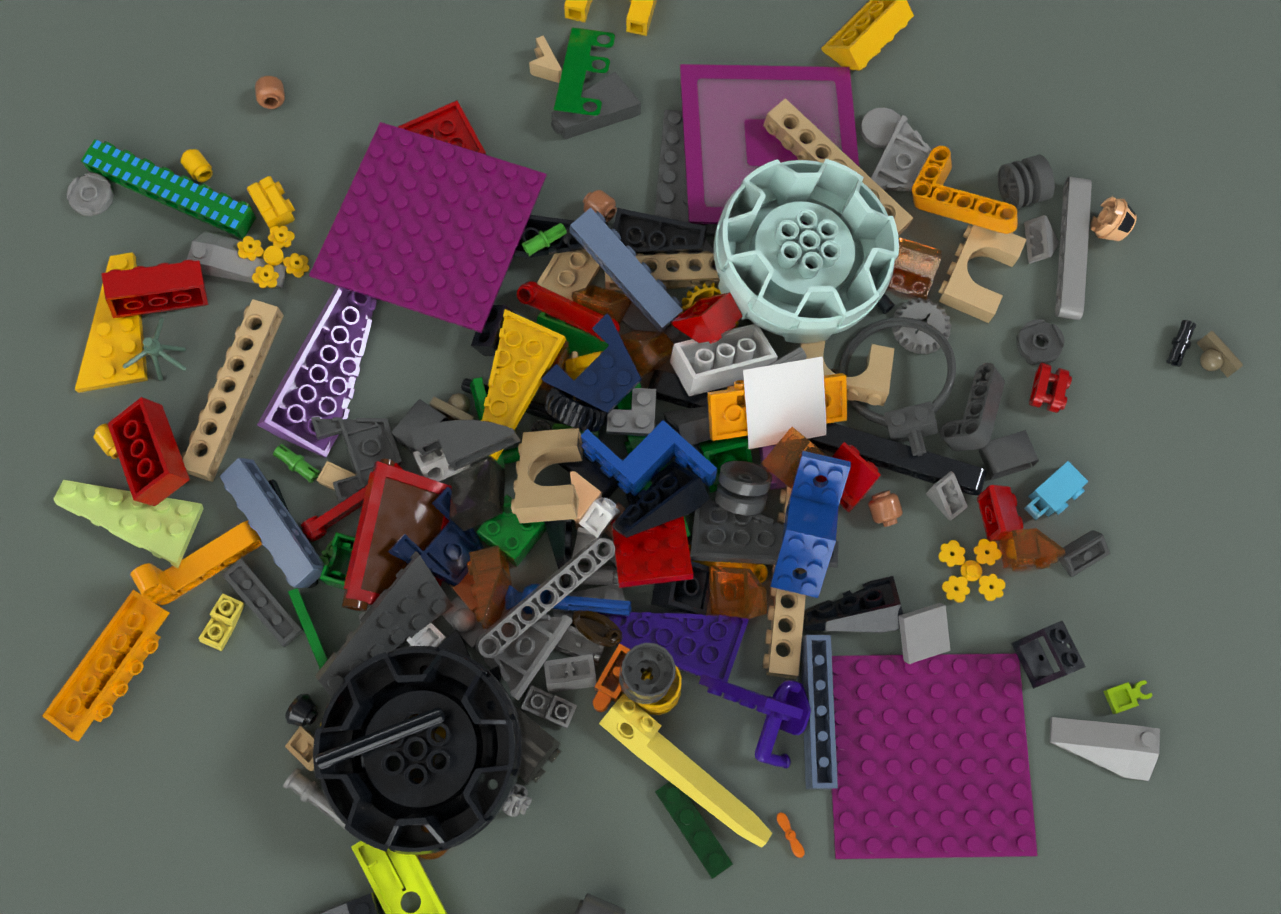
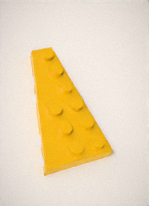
(112, 343)
(518, 369)

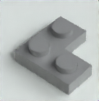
(638, 420)

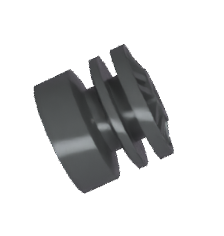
(1026, 181)
(643, 659)

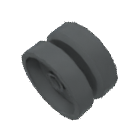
(743, 487)

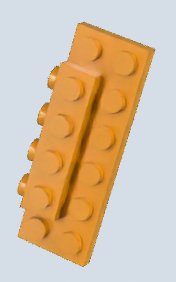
(729, 415)
(108, 667)

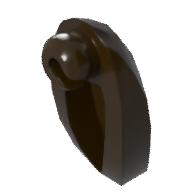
(597, 628)

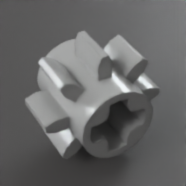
(517, 802)

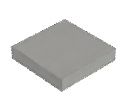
(924, 633)

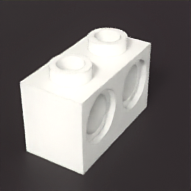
(435, 465)

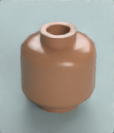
(269, 92)
(602, 203)
(885, 508)

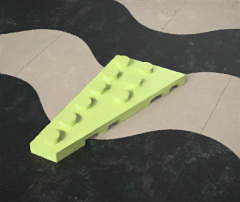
(158, 528)

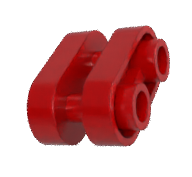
(1060, 382)

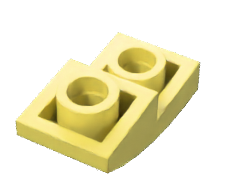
(222, 622)

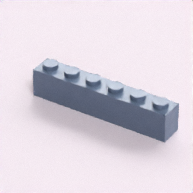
(625, 269)
(272, 523)
(820, 729)

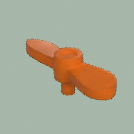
(790, 835)

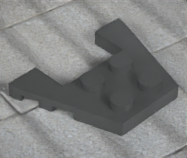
(366, 443)

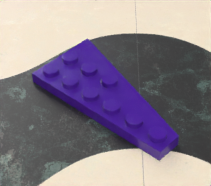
(695, 641)

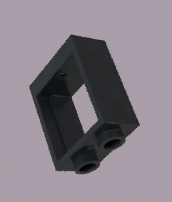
(1035, 661)

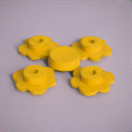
(273, 256)
(971, 570)

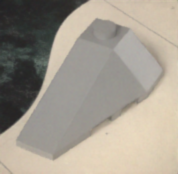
(220, 258)
(1121, 748)

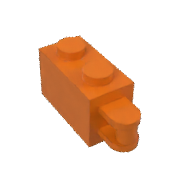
(608, 684)

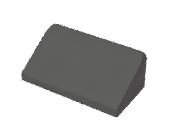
(1084, 552)

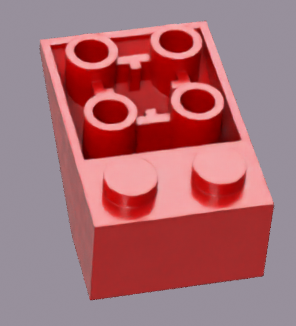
(860, 477)

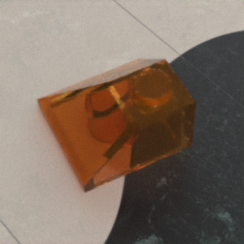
(736, 592)

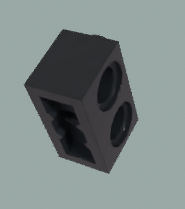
(488, 340)

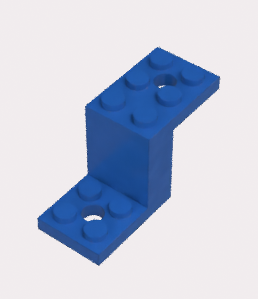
(648, 458)
(810, 524)

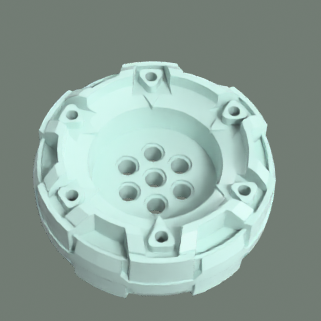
(783, 291)

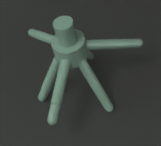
(155, 349)

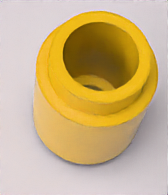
(196, 165)
(105, 441)

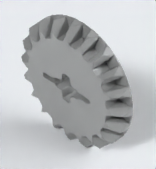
(921, 309)

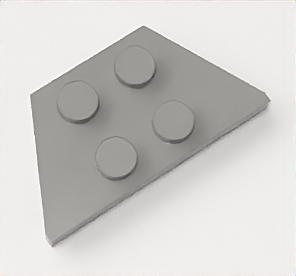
(901, 159)
(529, 651)

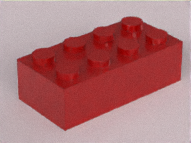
(154, 288)
(148, 452)

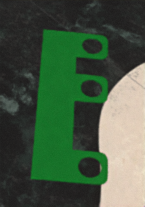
(574, 70)

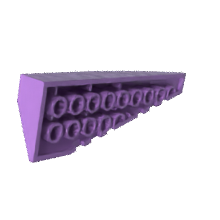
(322, 372)

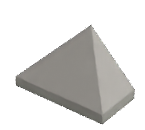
(1040, 238)
(948, 496)

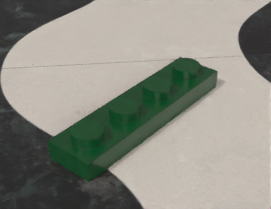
(694, 829)

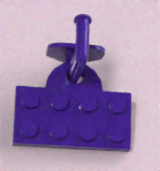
(785, 711)

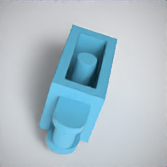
(1055, 491)

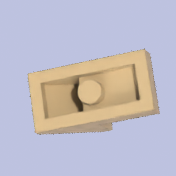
(546, 64)
(302, 747)

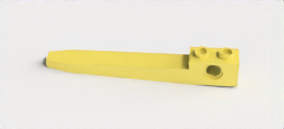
(641, 736)

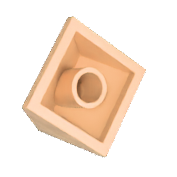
(586, 493)

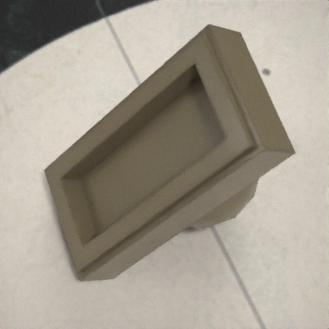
(1217, 355)
(455, 409)

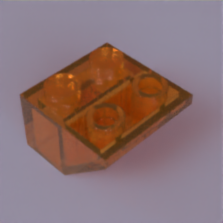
(915, 268)
(648, 349)
(1029, 548)

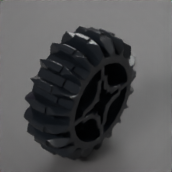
(574, 411)

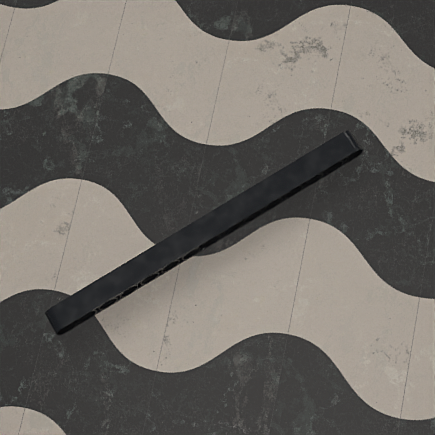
(872, 448)

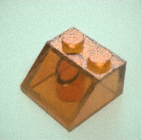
(786, 455)

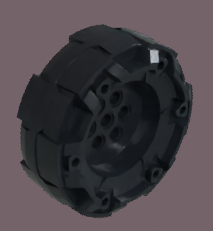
(479, 745)

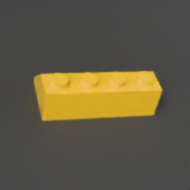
(868, 32)

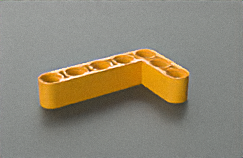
(949, 202)
(196, 568)

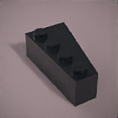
(658, 234)

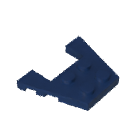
(606, 378)
(448, 551)

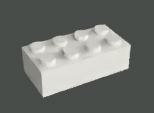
(720, 364)

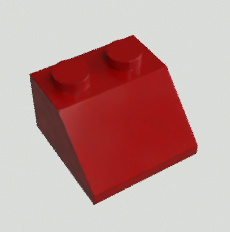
(709, 318)
(999, 512)

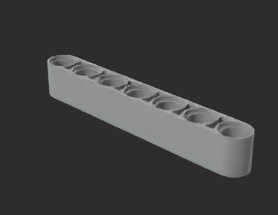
(1073, 248)
(533, 600)

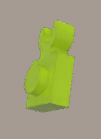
(1124, 697)

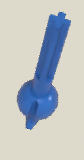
(569, 603)

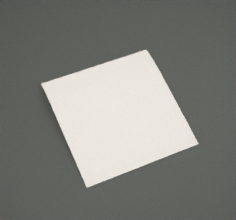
(784, 398)

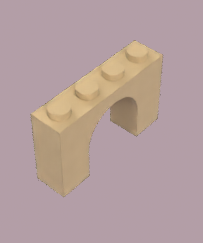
(960, 290)
(873, 383)
(537, 452)

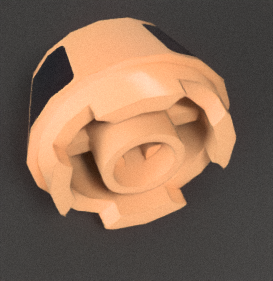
(1114, 220)

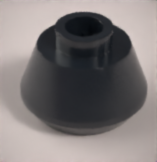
(302, 711)

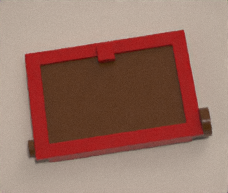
(392, 506)

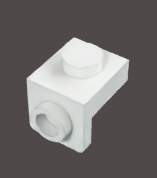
(427, 637)

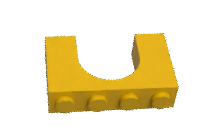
(637, 20)

